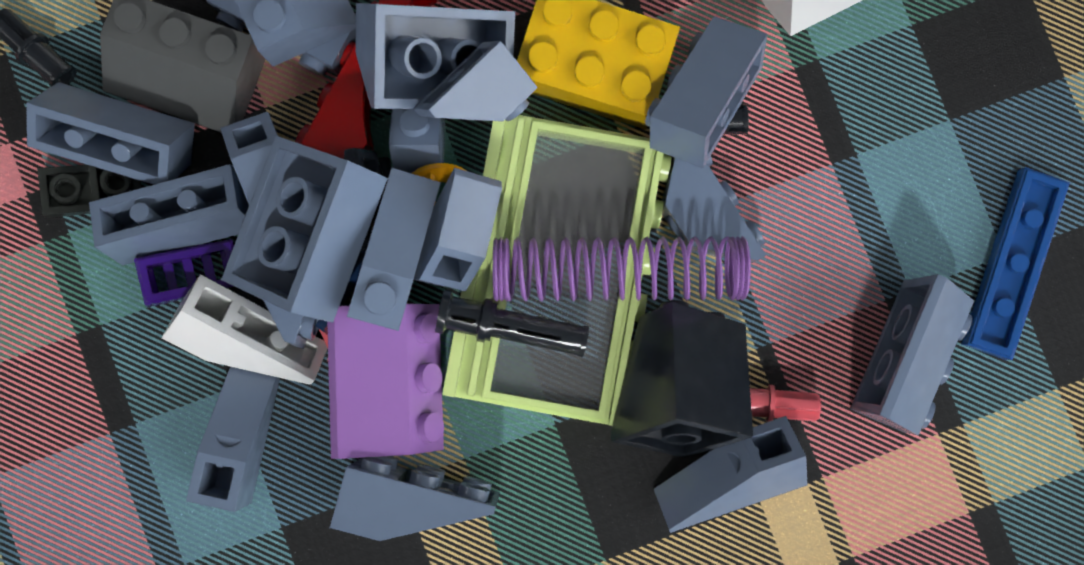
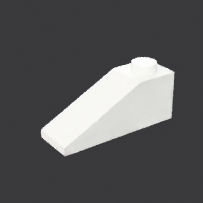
(239, 334)

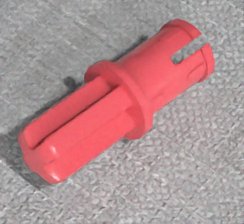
(781, 403)

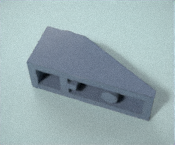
(394, 250)

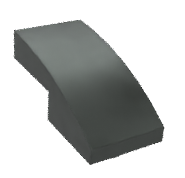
(71, 188)

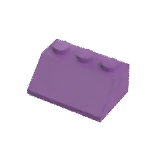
(385, 385)

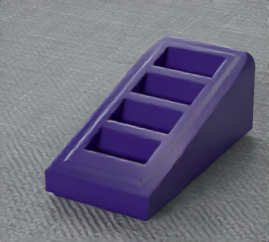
(147, 278)

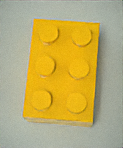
(597, 57)

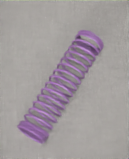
(736, 267)

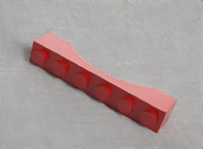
(344, 106)

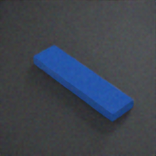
(1015, 263)

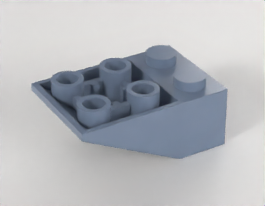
(395, 501)

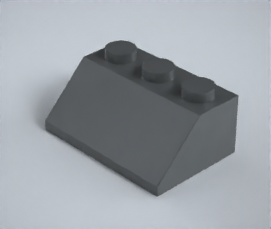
(178, 63)

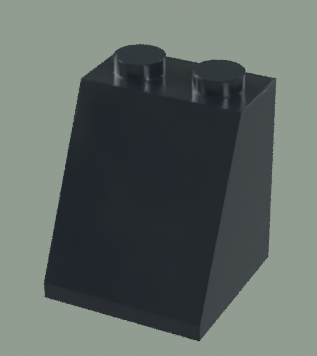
(685, 383)

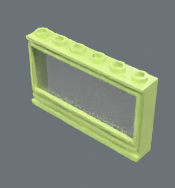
(558, 186)

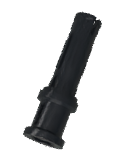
(488, 321)

